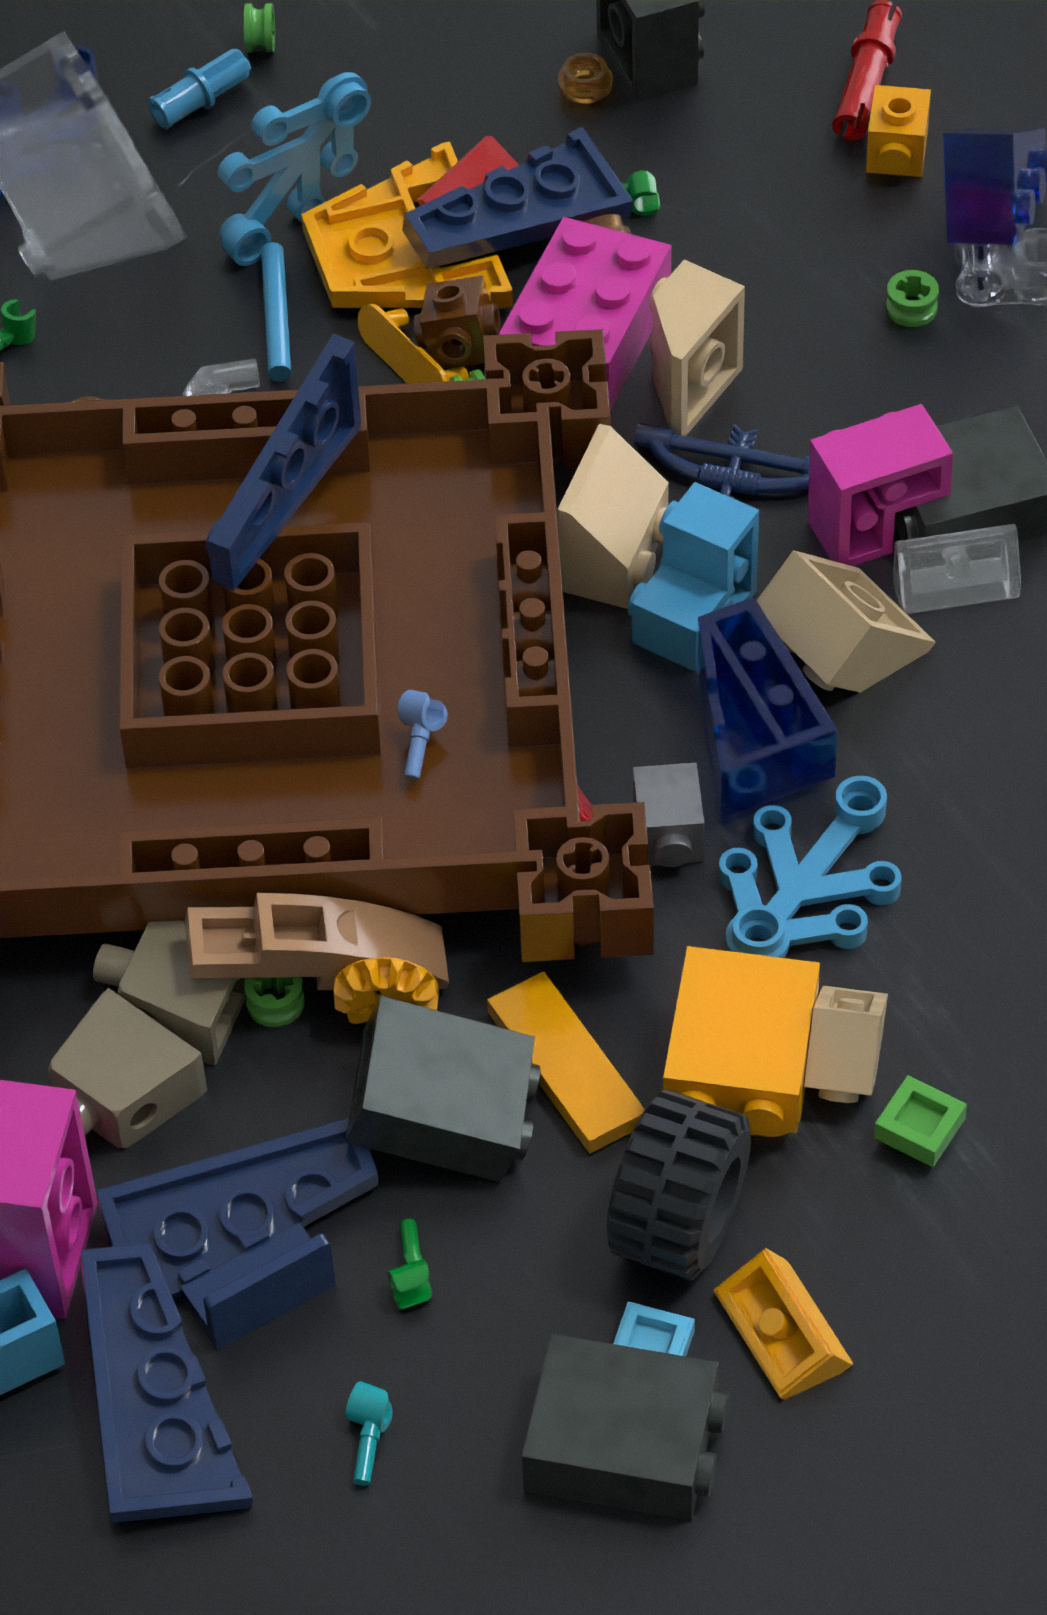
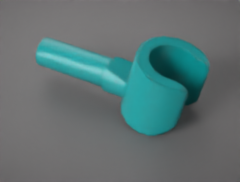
(372, 1409)

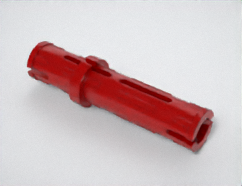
(871, 56)

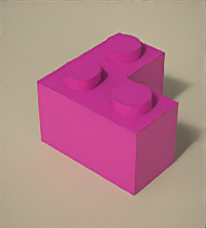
(868, 476)

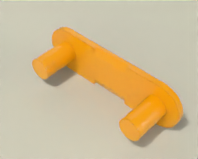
(384, 337)

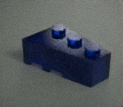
(759, 711)

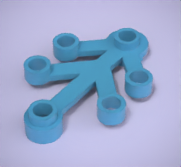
(339, 107)
(808, 881)

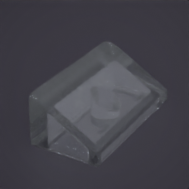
(957, 569)

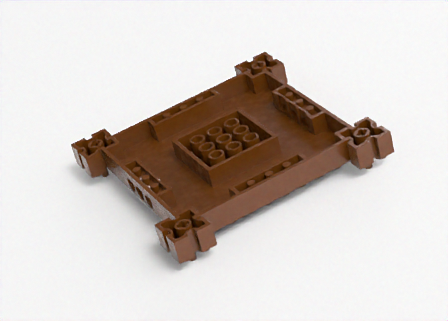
(251, 737)

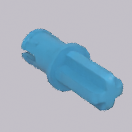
(198, 88)

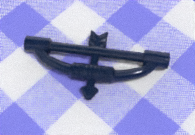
(738, 450)

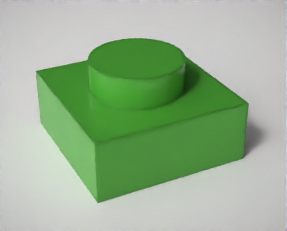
(920, 1121)

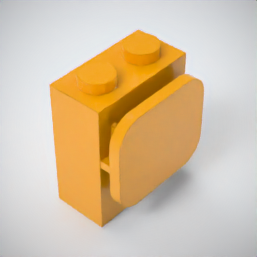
(744, 1035)

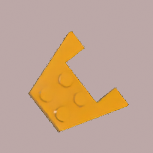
(367, 255)

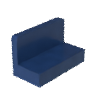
(260, 1284)

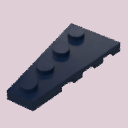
(518, 203)
(292, 463)
(236, 1199)
(155, 1417)

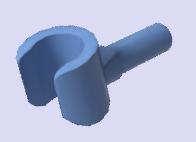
(424, 716)

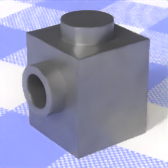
(671, 812)

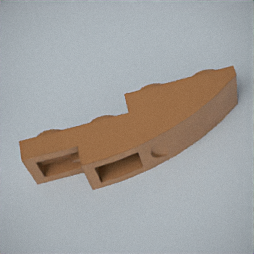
(307, 938)

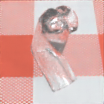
(224, 378)

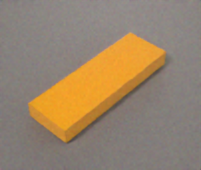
(571, 1063)

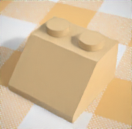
(695, 341)
(610, 521)
(840, 623)

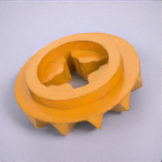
(395, 978)

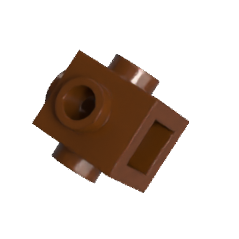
(455, 320)

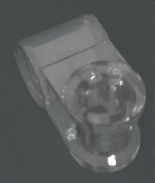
(1008, 271)

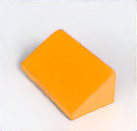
(782, 1325)

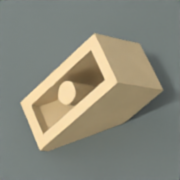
(845, 1043)

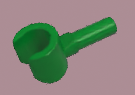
(643, 191)
(16, 328)
(410, 1281)

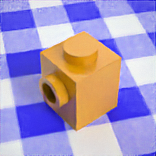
(898, 131)

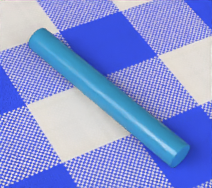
(276, 312)

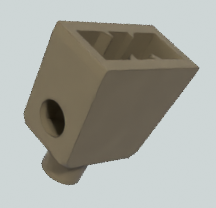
(160, 986)
(126, 1071)

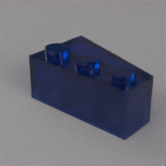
(993, 182)

